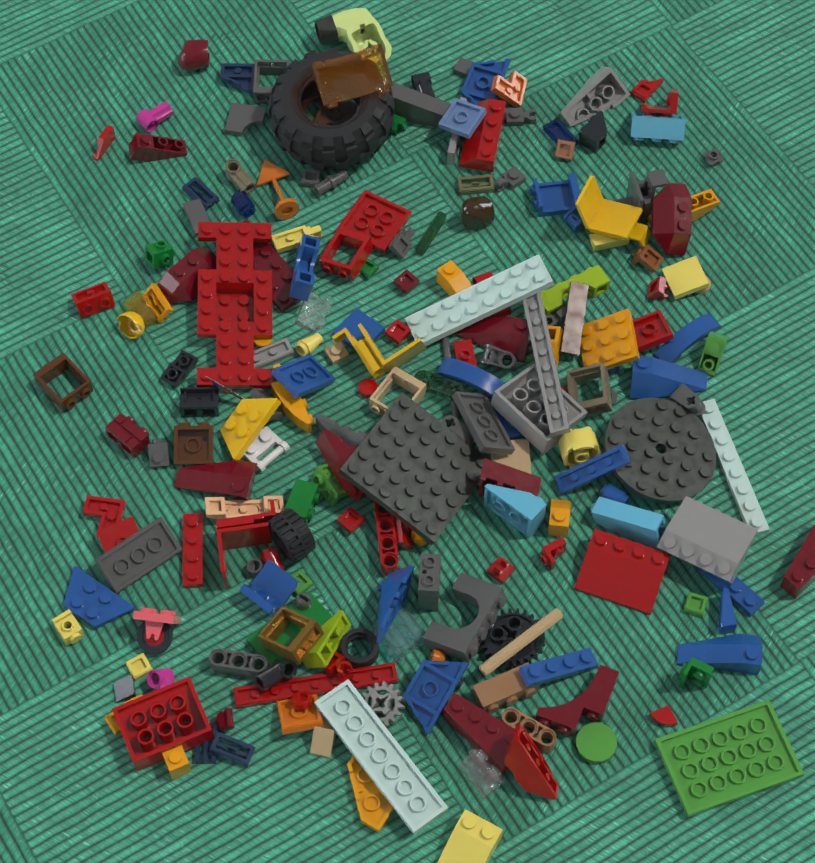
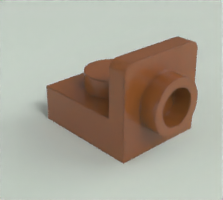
(648, 258)

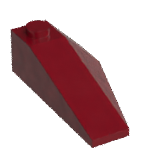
(502, 332)

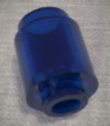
(243, 204)

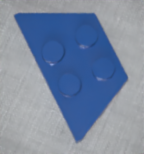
(480, 80)
(94, 601)
(432, 689)

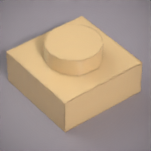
(336, 353)

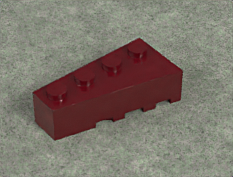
(479, 729)

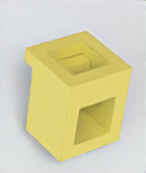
(62, 624)

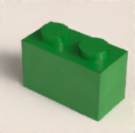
(303, 499)

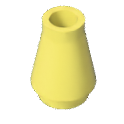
(308, 344)

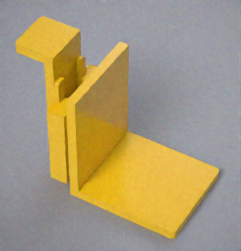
(610, 217)
(372, 356)

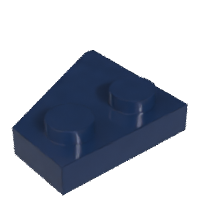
(238, 75)

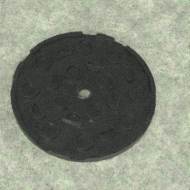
(687, 447)

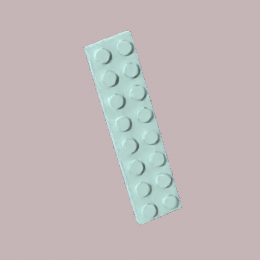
(480, 301)
(381, 756)

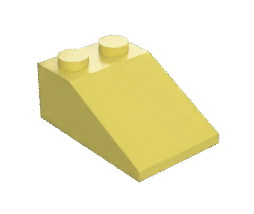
(471, 840)

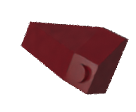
(336, 454)
(224, 479)

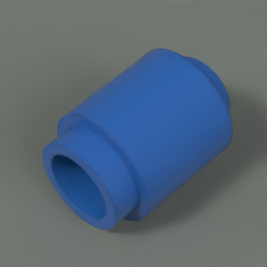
(614, 493)

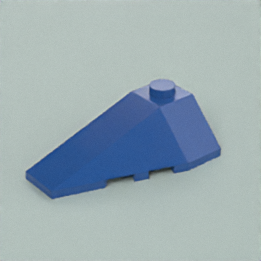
(392, 597)

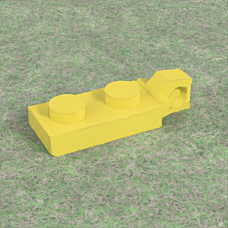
(290, 239)

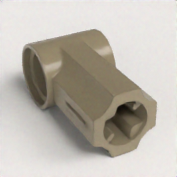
(239, 177)

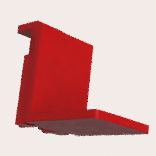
(242, 532)

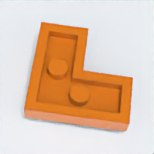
(510, 90)

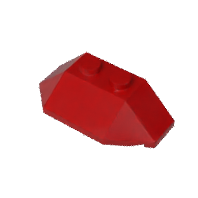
(529, 765)

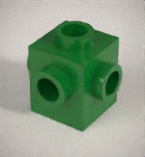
(159, 254)

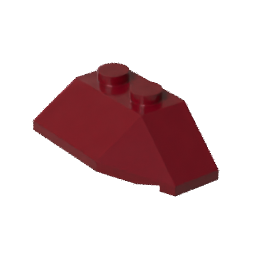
(672, 218)
(181, 280)

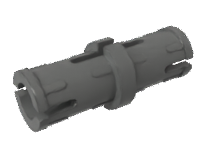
(331, 182)

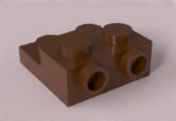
(193, 444)

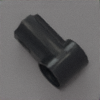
(422, 83)
(274, 674)

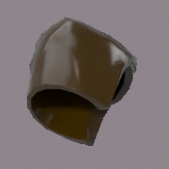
(477, 213)

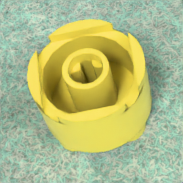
(578, 446)

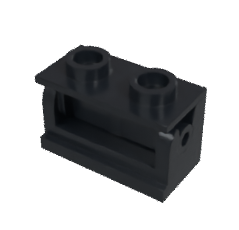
(199, 401)

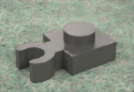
(517, 116)

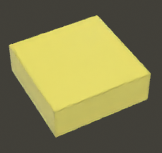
(139, 666)

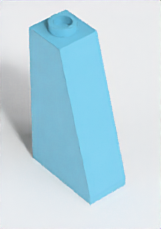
(630, 521)

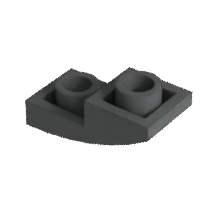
(195, 213)

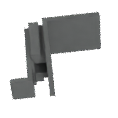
(642, 191)

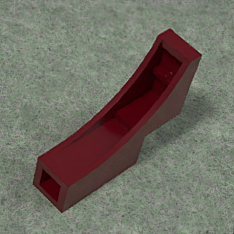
(590, 703)

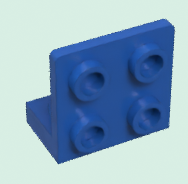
(271, 587)

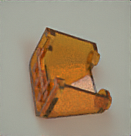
(352, 76)

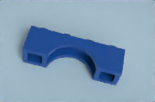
(304, 263)

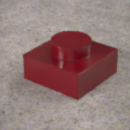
(406, 282)

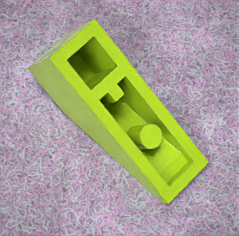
(327, 645)

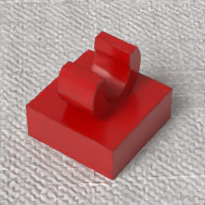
(657, 288)
(500, 570)

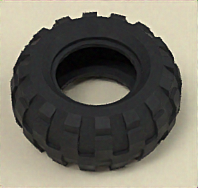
(321, 144)

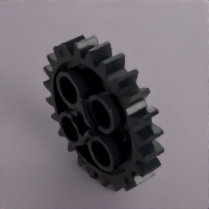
(491, 645)

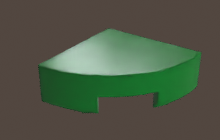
(369, 269)

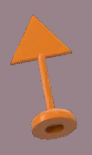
(287, 207)

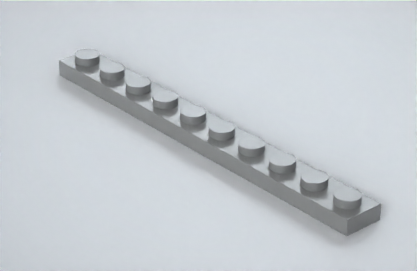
(546, 365)

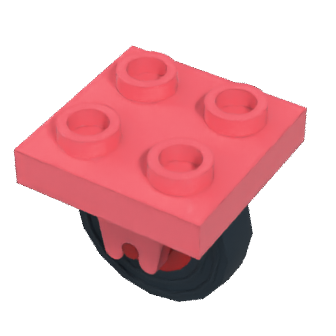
(155, 632)

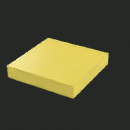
(685, 277)

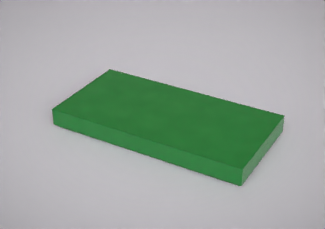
(315, 612)

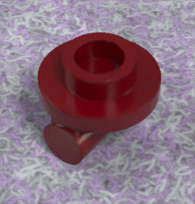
(225, 719)

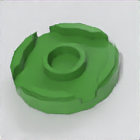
(596, 743)

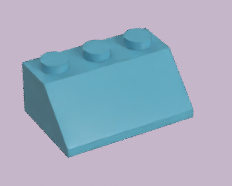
(657, 127)

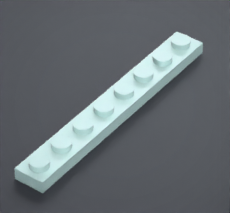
(733, 469)

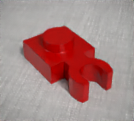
(338, 664)

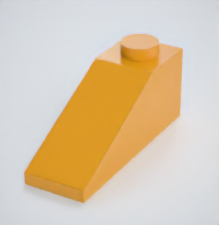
(452, 278)

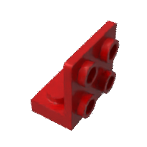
(667, 111)

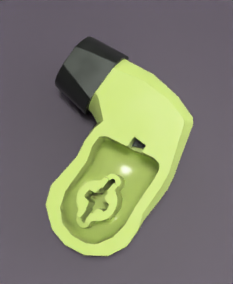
(355, 28)

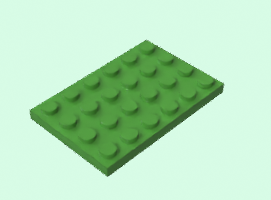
(728, 758)

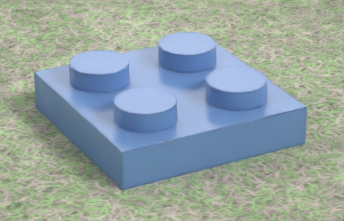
(462, 118)

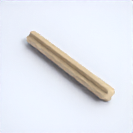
(521, 641)

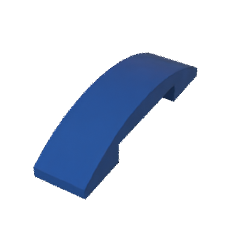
(686, 337)
(470, 375)

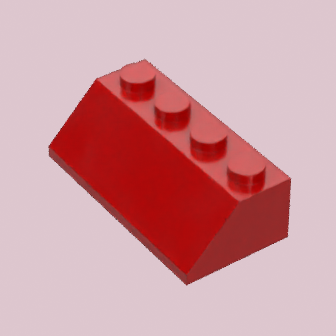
(482, 147)

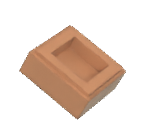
(565, 149)

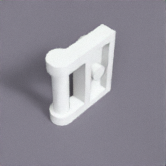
(261, 445)

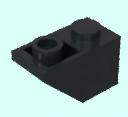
(594, 134)

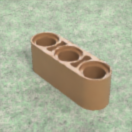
(539, 730)

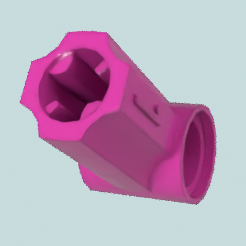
(151, 118)
(160, 678)

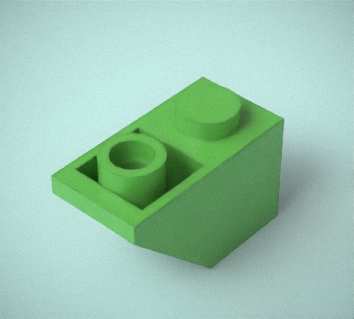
(712, 353)

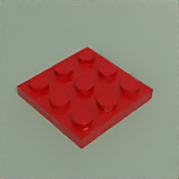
(376, 219)

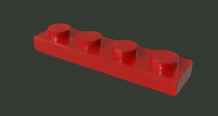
(192, 550)

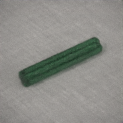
(430, 233)

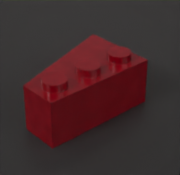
(508, 477)

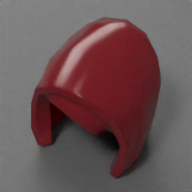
(194, 55)

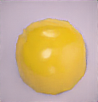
(131, 324)

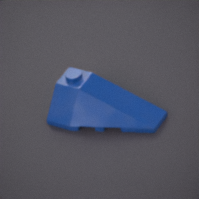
(661, 378)
(728, 653)

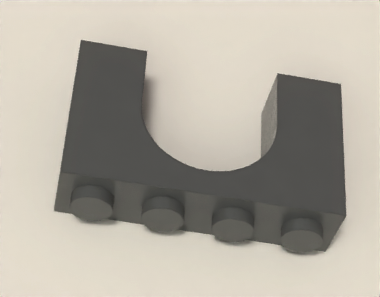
(464, 642)

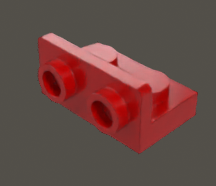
(93, 300)

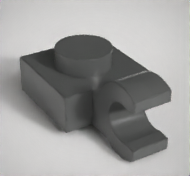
(511, 178)
(400, 244)
(557, 319)

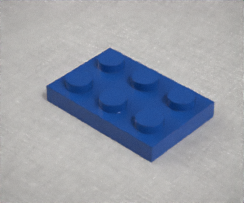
(303, 376)

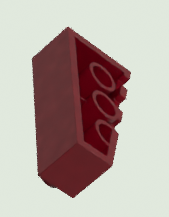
(802, 569)

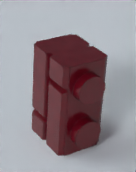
(128, 435)

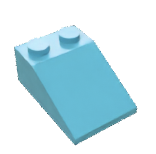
(516, 507)

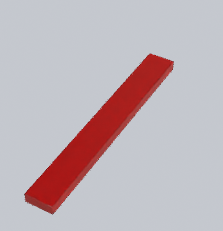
(317, 684)

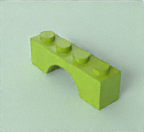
(592, 276)

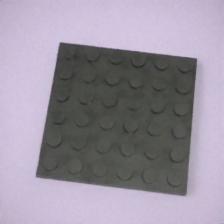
(415, 468)

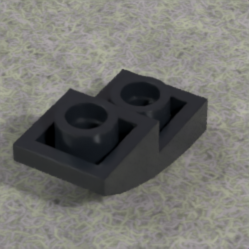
(180, 369)

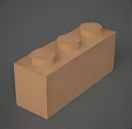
(502, 690)

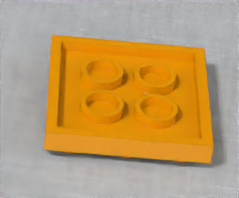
(609, 340)

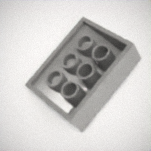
(523, 407)
(708, 539)

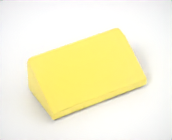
(602, 242)

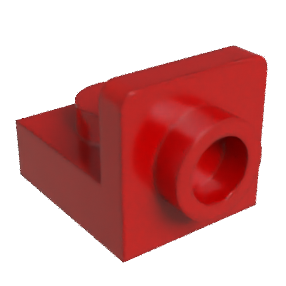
(553, 549)

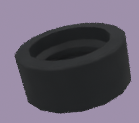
(360, 633)

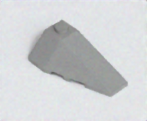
(600, 92)

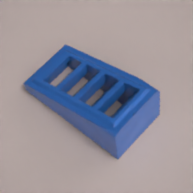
(727, 617)

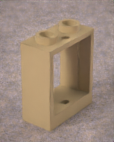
(403, 380)

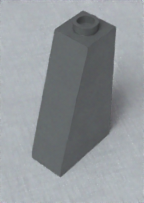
(417, 106)

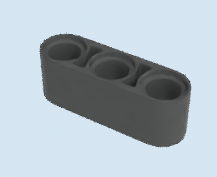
(231, 657)

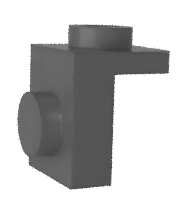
(158, 453)

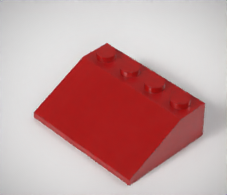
(622, 571)
(162, 722)

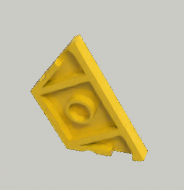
(247, 423)

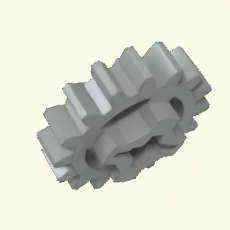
(388, 699)

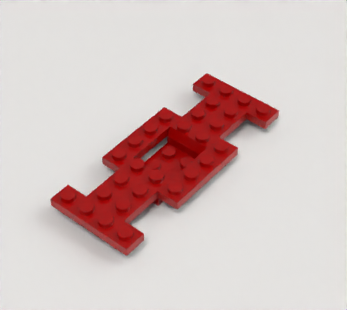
(228, 302)

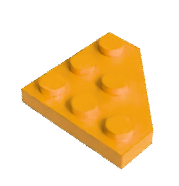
(370, 801)

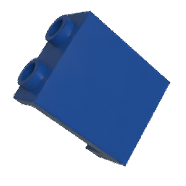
(556, 196)

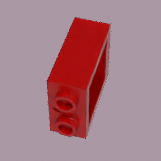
(350, 239)

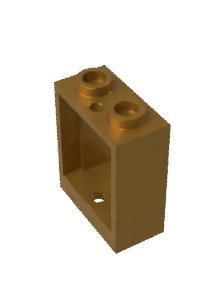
(301, 645)

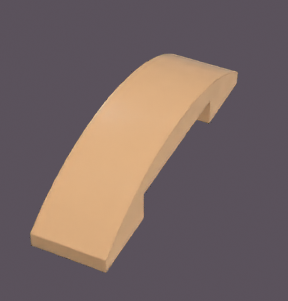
(220, 509)

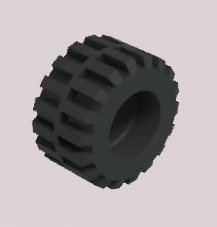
(291, 535)

